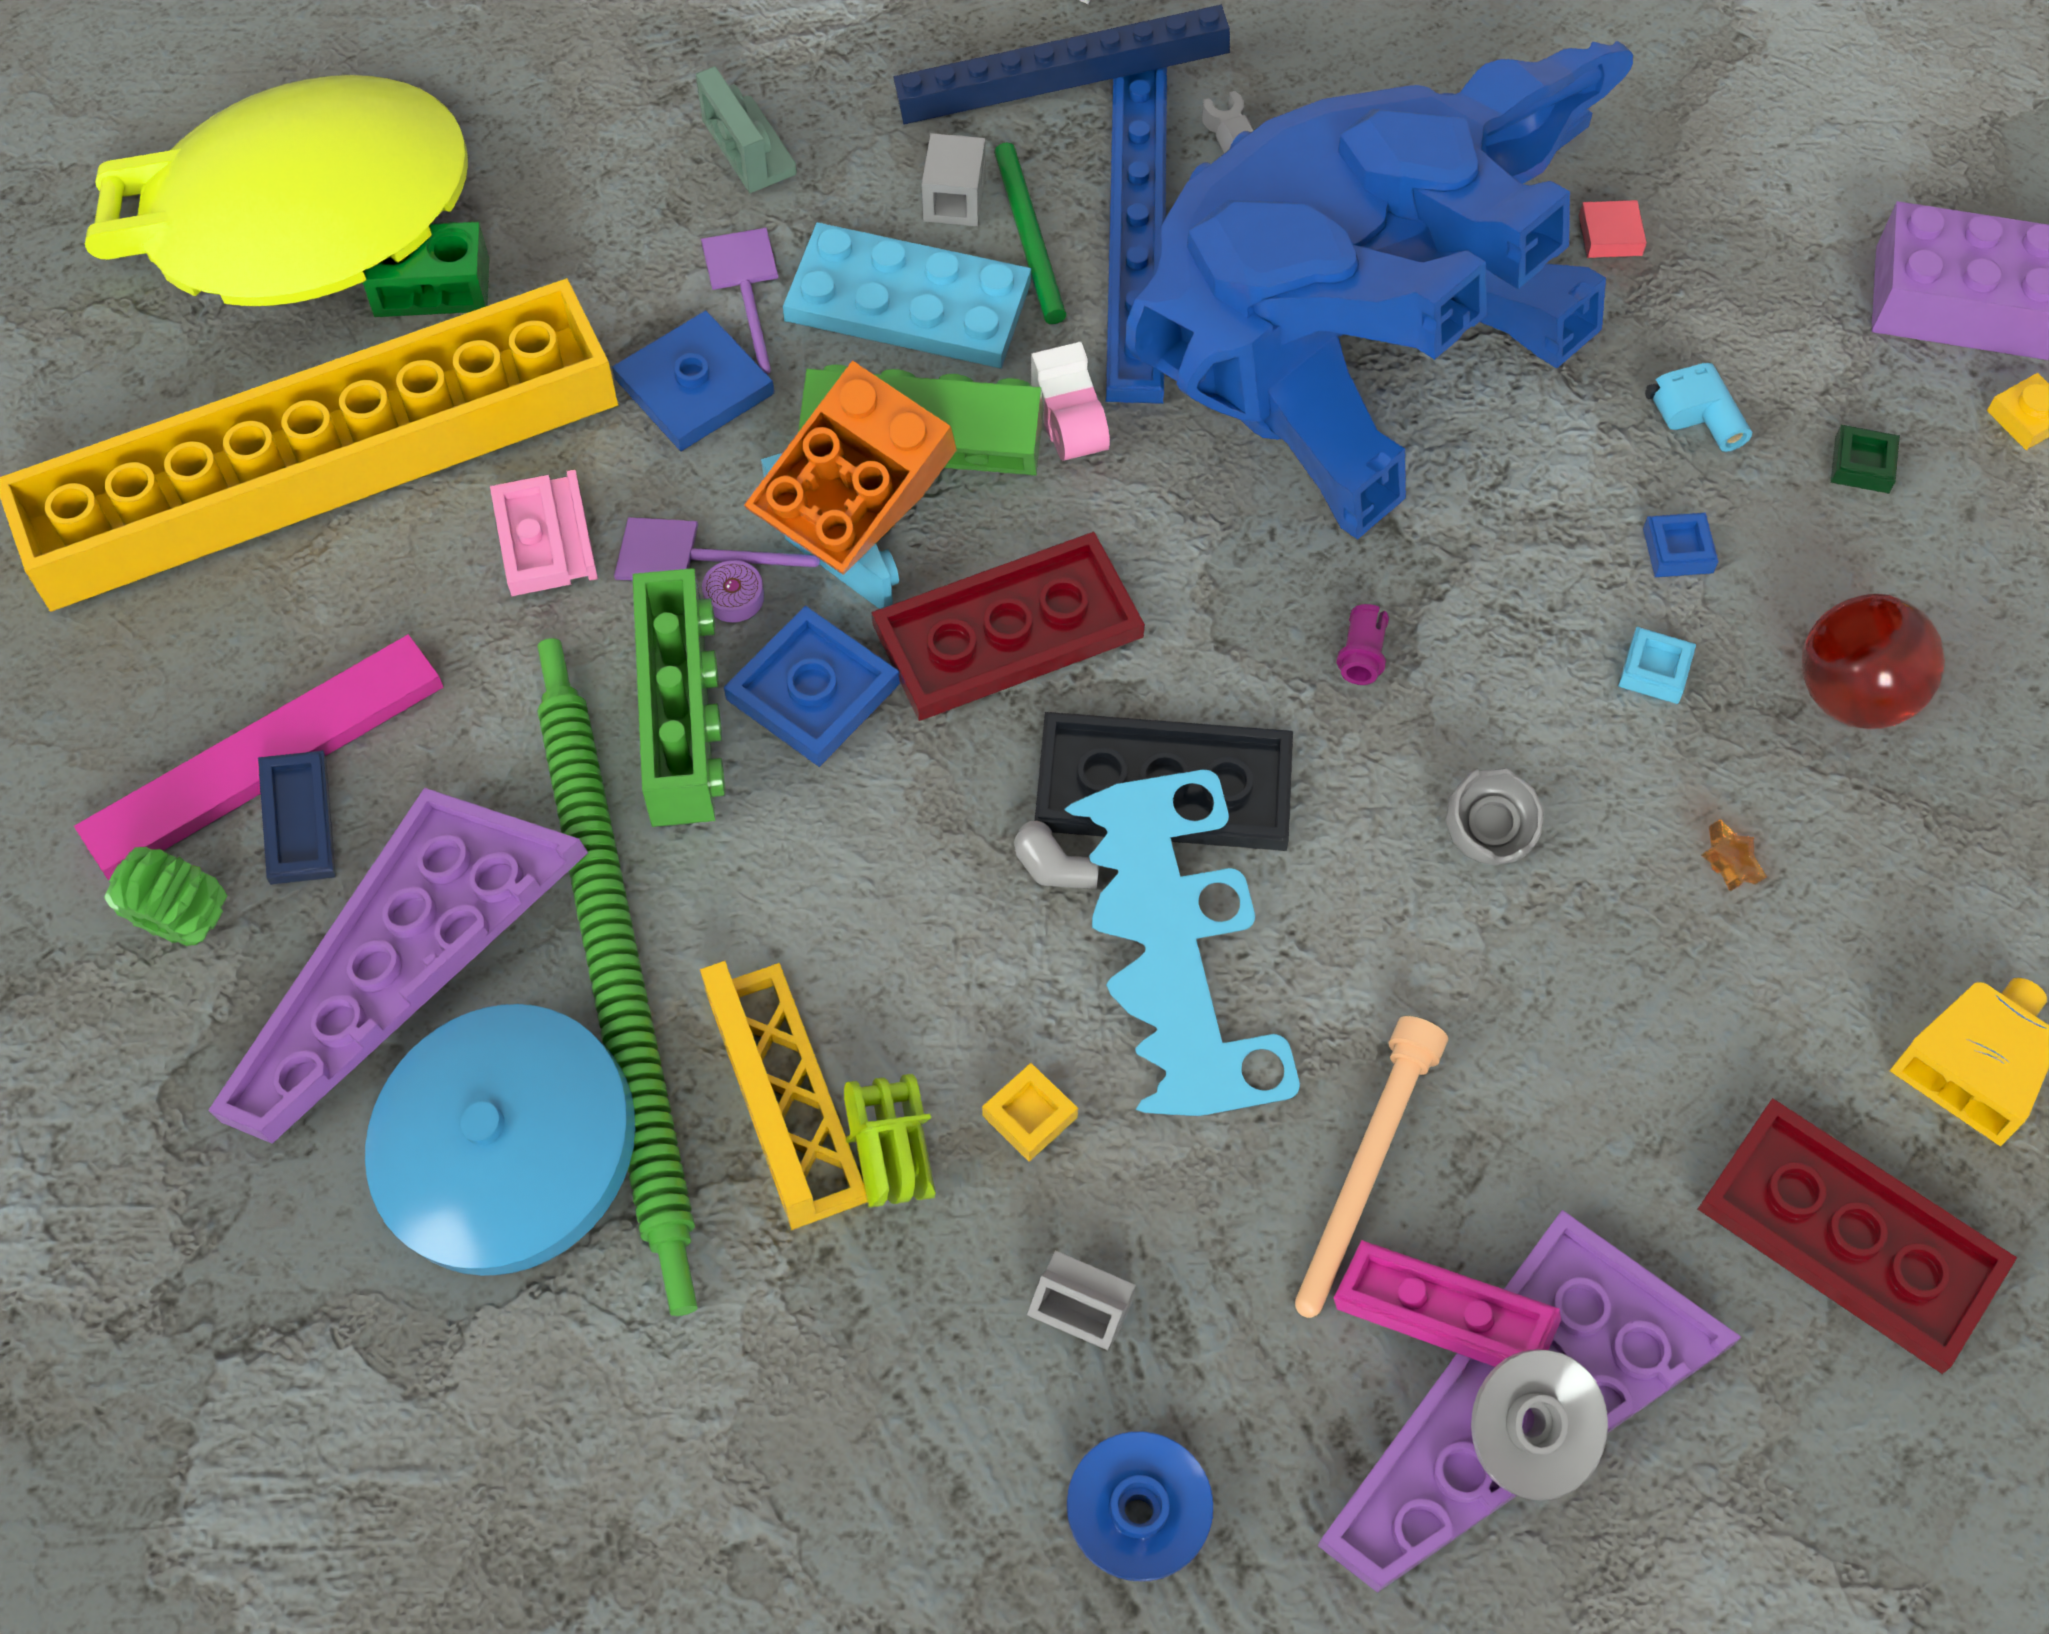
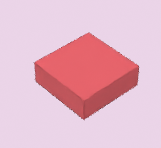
(1612, 229)

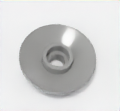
(1566, 1430)

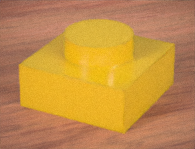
(2024, 411)
(1029, 1112)

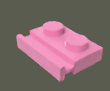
(542, 533)

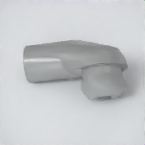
(1049, 863)

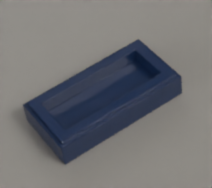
(296, 817)

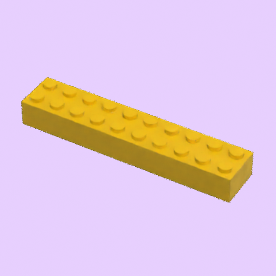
(305, 444)

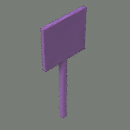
(740, 261)
(669, 544)

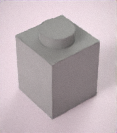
(953, 179)

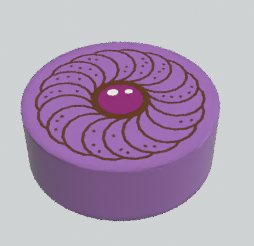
(734, 590)

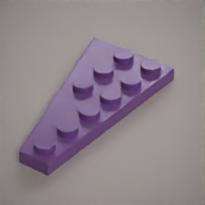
(414, 922)
(1614, 1321)

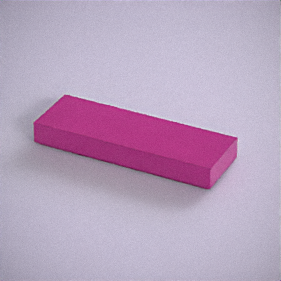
(1443, 1306)

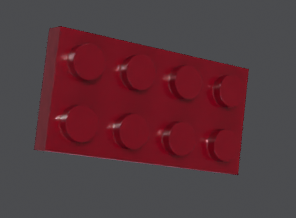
(1007, 625)
(1858, 1235)

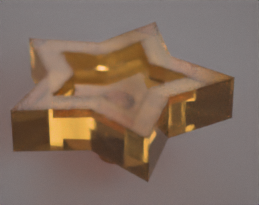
(1733, 856)

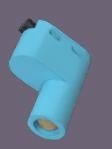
(1697, 397)

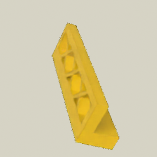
(760, 1099)

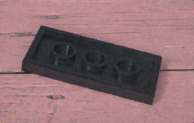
(1096, 752)

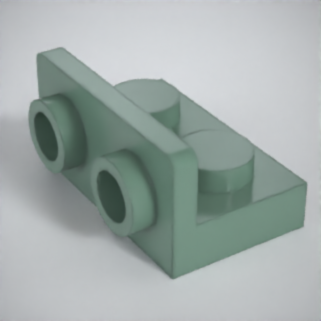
(742, 133)

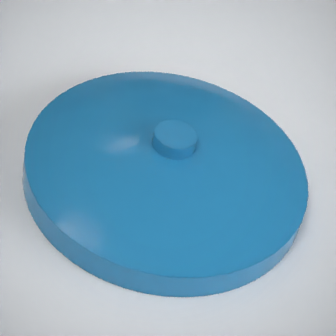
(500, 1140)

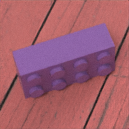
(1963, 280)

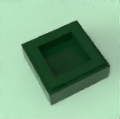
(1865, 459)

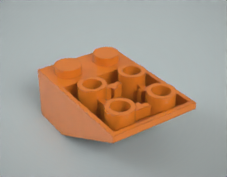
(853, 469)

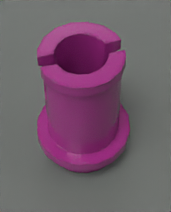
(1363, 657)

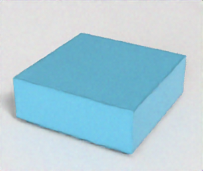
(1657, 665)

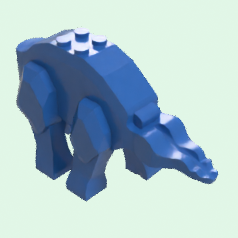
(1380, 225)

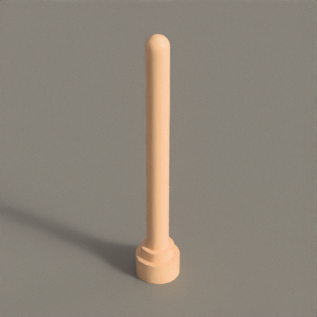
(1415, 1048)

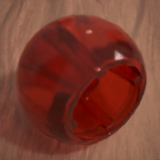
(1873, 661)

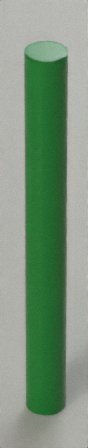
(1030, 233)

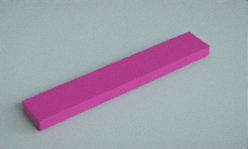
(229, 771)

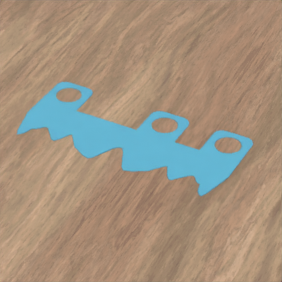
(1168, 980)

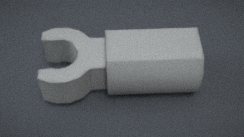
(1226, 123)

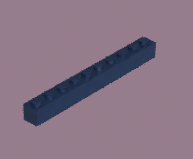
(1062, 64)

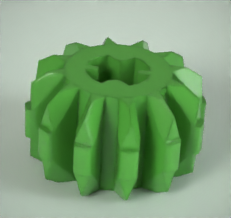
(166, 896)

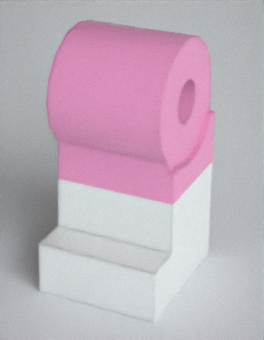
(1070, 404)

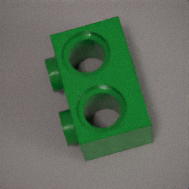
(437, 278)

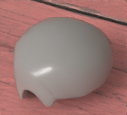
(1494, 817)

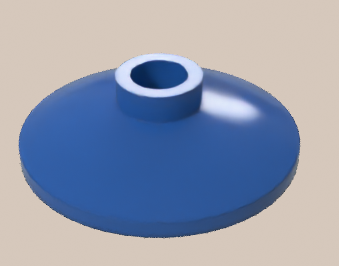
(1148, 1470)

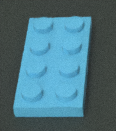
(908, 295)

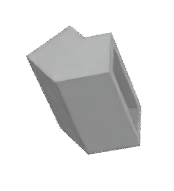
(1082, 1300)

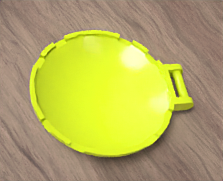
(288, 190)

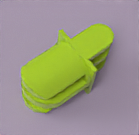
(892, 1148)

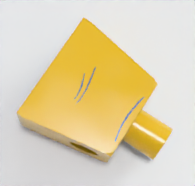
(1983, 1057)

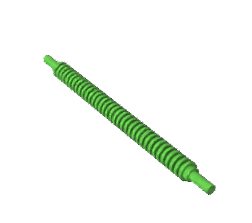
(617, 975)

